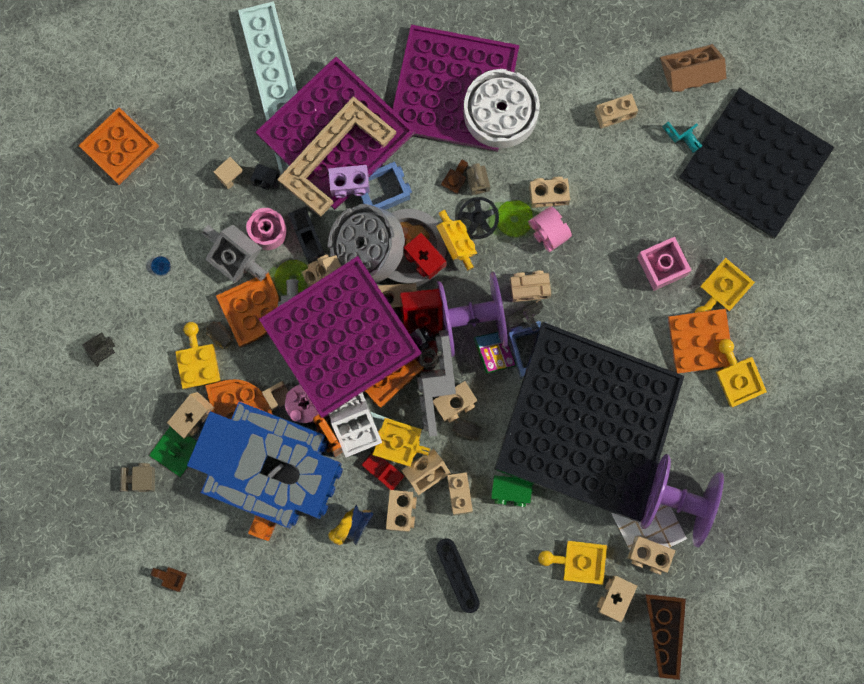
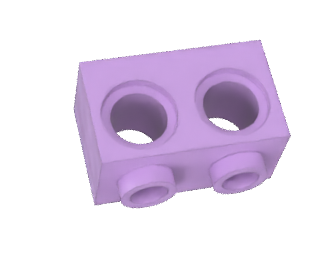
(349, 175)

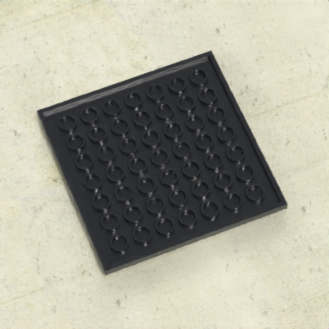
(589, 422)

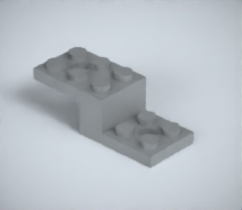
(436, 382)

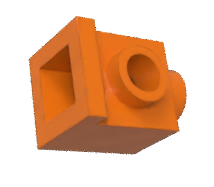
(262, 528)

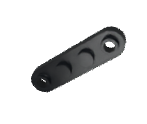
(458, 575)

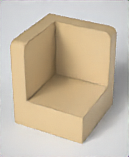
(228, 172)
(276, 395)

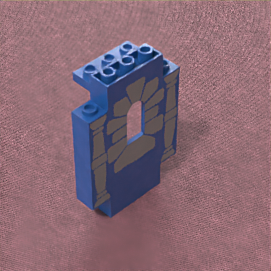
(236, 451)

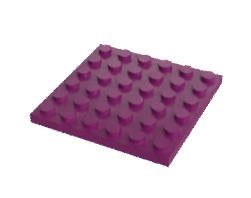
(436, 78)
(314, 107)
(340, 336)

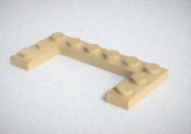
(295, 175)

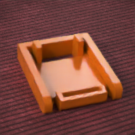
(323, 428)

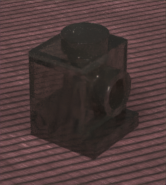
(99, 348)

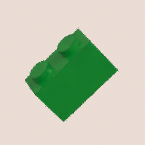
(511, 490)

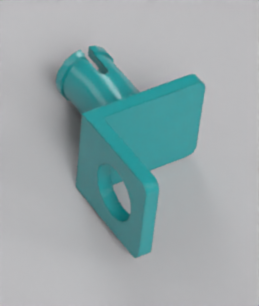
(687, 136)

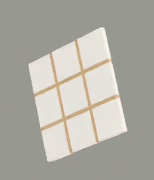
(663, 529)

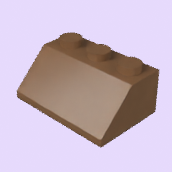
(693, 68)

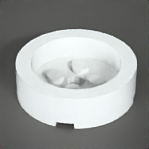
(495, 126)

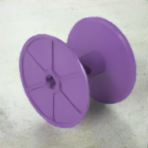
(482, 311)
(703, 507)

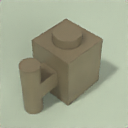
(477, 179)
(141, 479)

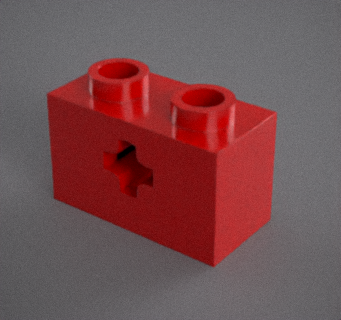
(421, 246)

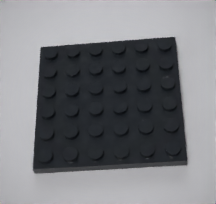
(756, 163)

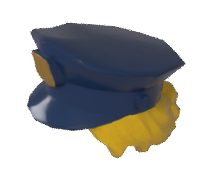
(351, 526)

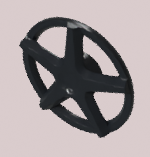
(479, 217)

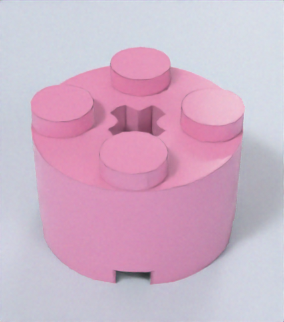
(266, 218)
(550, 228)
(296, 408)

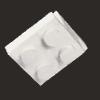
(355, 426)

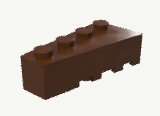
(667, 629)

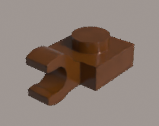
(454, 179)
(171, 578)

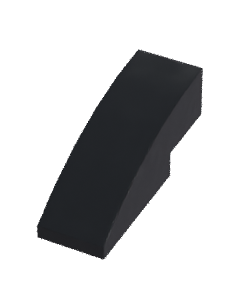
(306, 234)

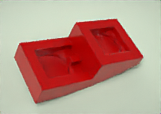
(382, 471)

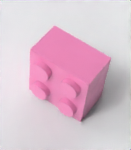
(664, 263)

